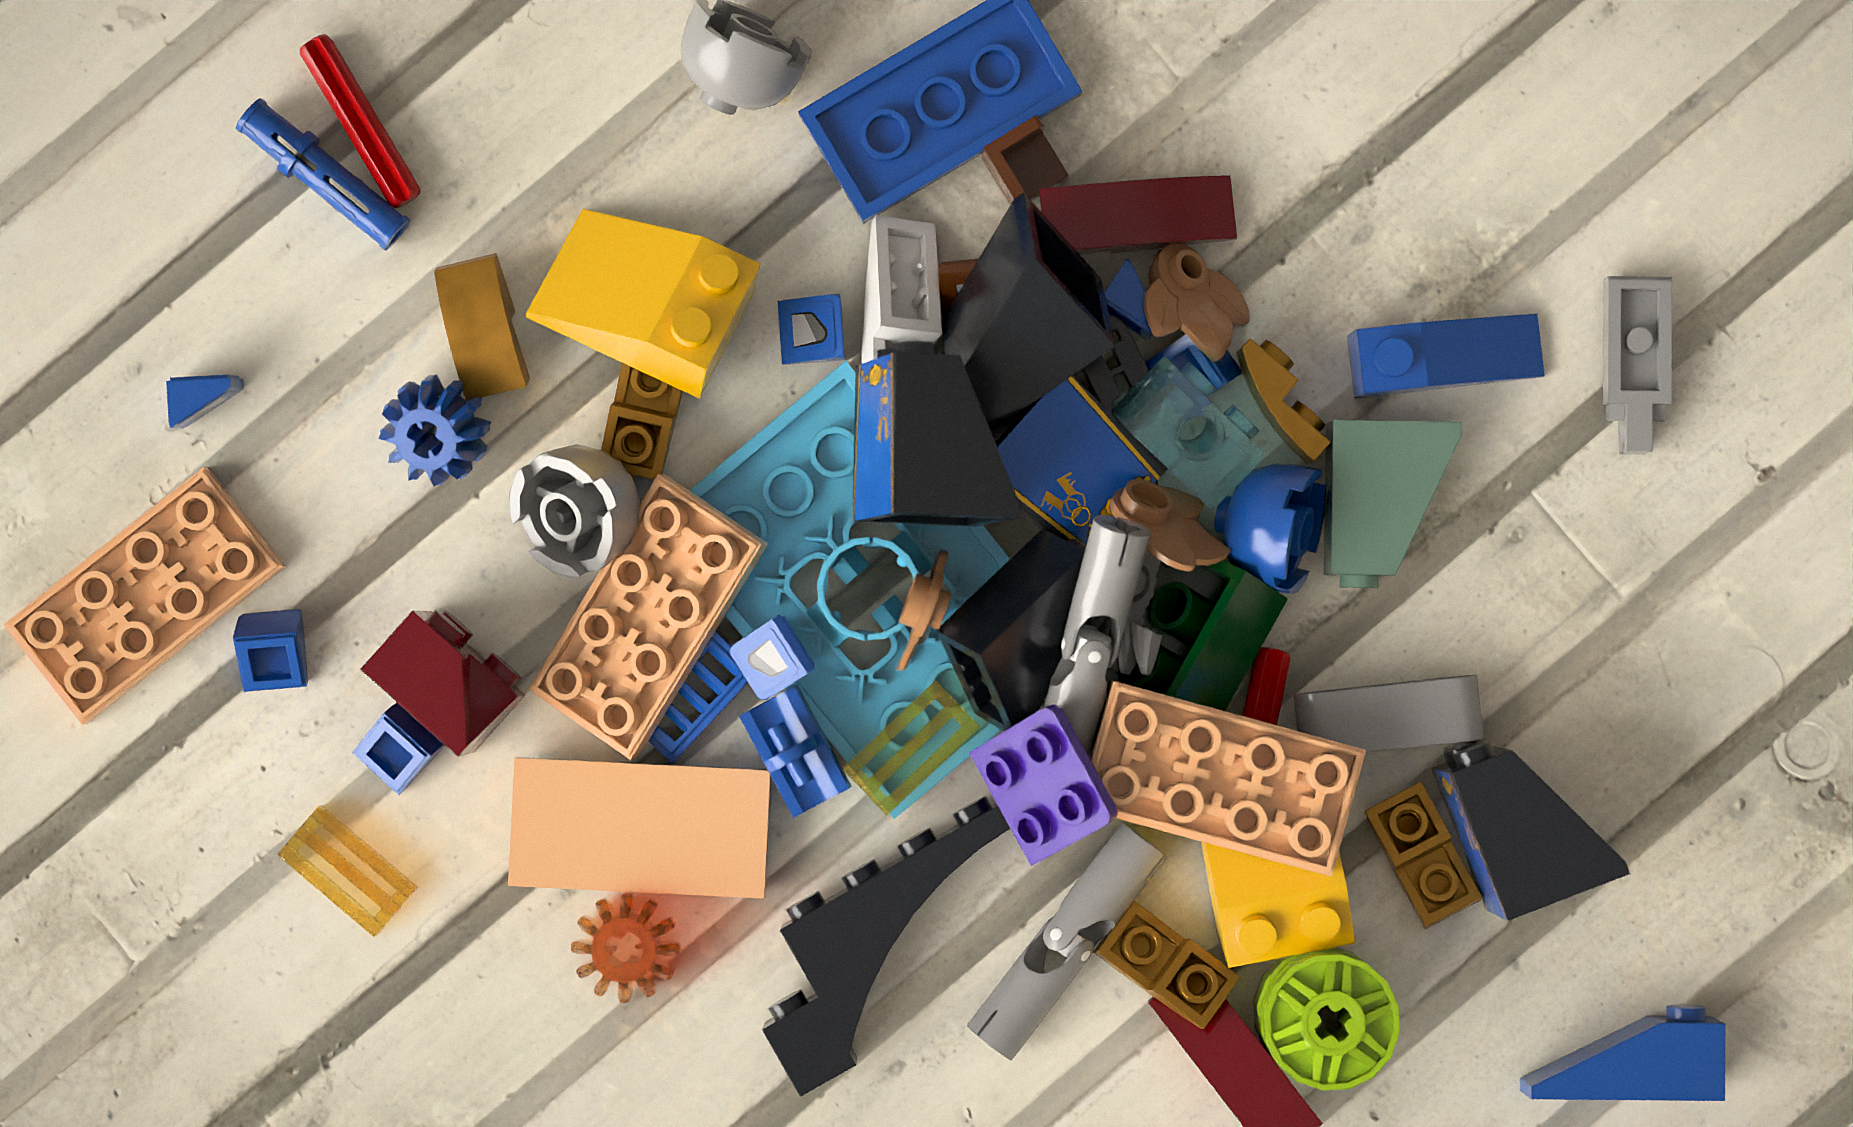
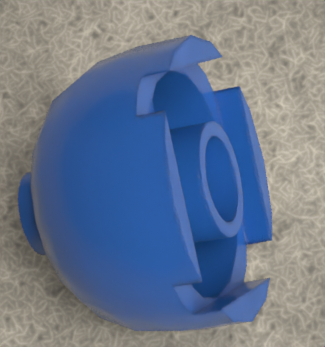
(1273, 523)

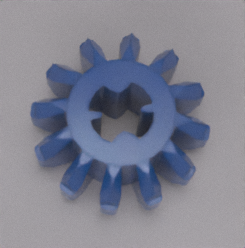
(412, 428)

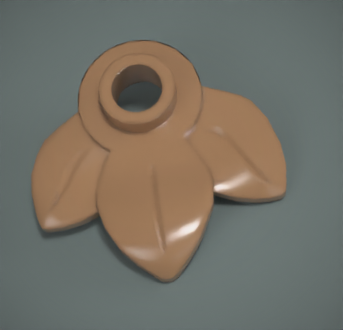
(1193, 299)
(1172, 521)
(924, 607)

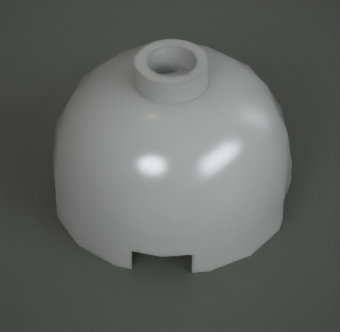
(739, 57)
(575, 508)

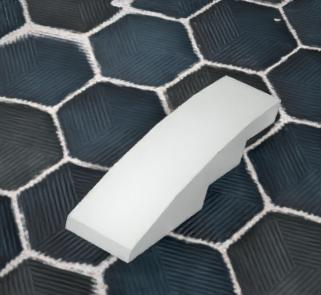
(900, 285)

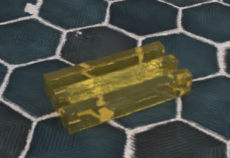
(872, 784)
(364, 852)

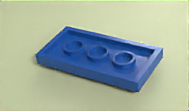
(938, 103)

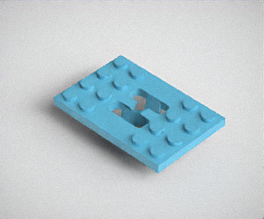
(798, 497)

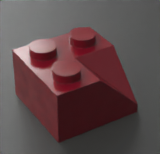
(445, 680)

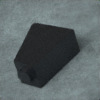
(1013, 629)

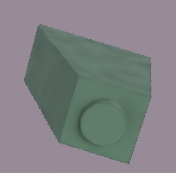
(1378, 492)

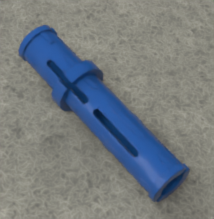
(266, 125)

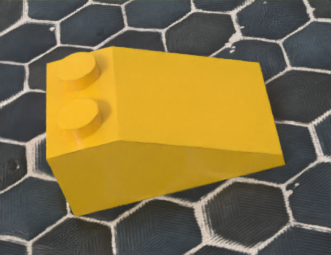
(647, 296)
(1274, 908)

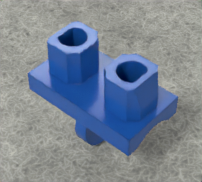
(795, 751)

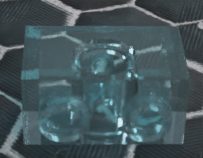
(1214, 459)

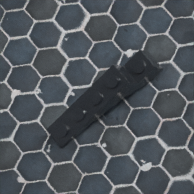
(849, 937)

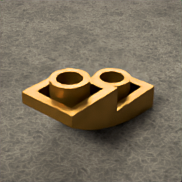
(480, 326)
(1269, 381)
(641, 422)
(1423, 855)
(1167, 965)

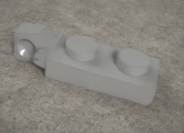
(1637, 357)

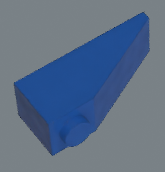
(1444, 354)
(1647, 1060)

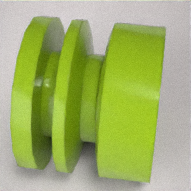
(1287, 1018)

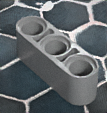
(1394, 713)

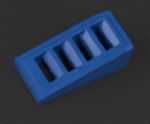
(719, 648)

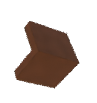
(1024, 161)

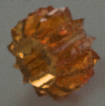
(618, 926)

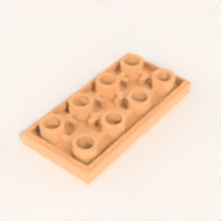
(144, 595)
(648, 617)
(1226, 778)
(639, 827)

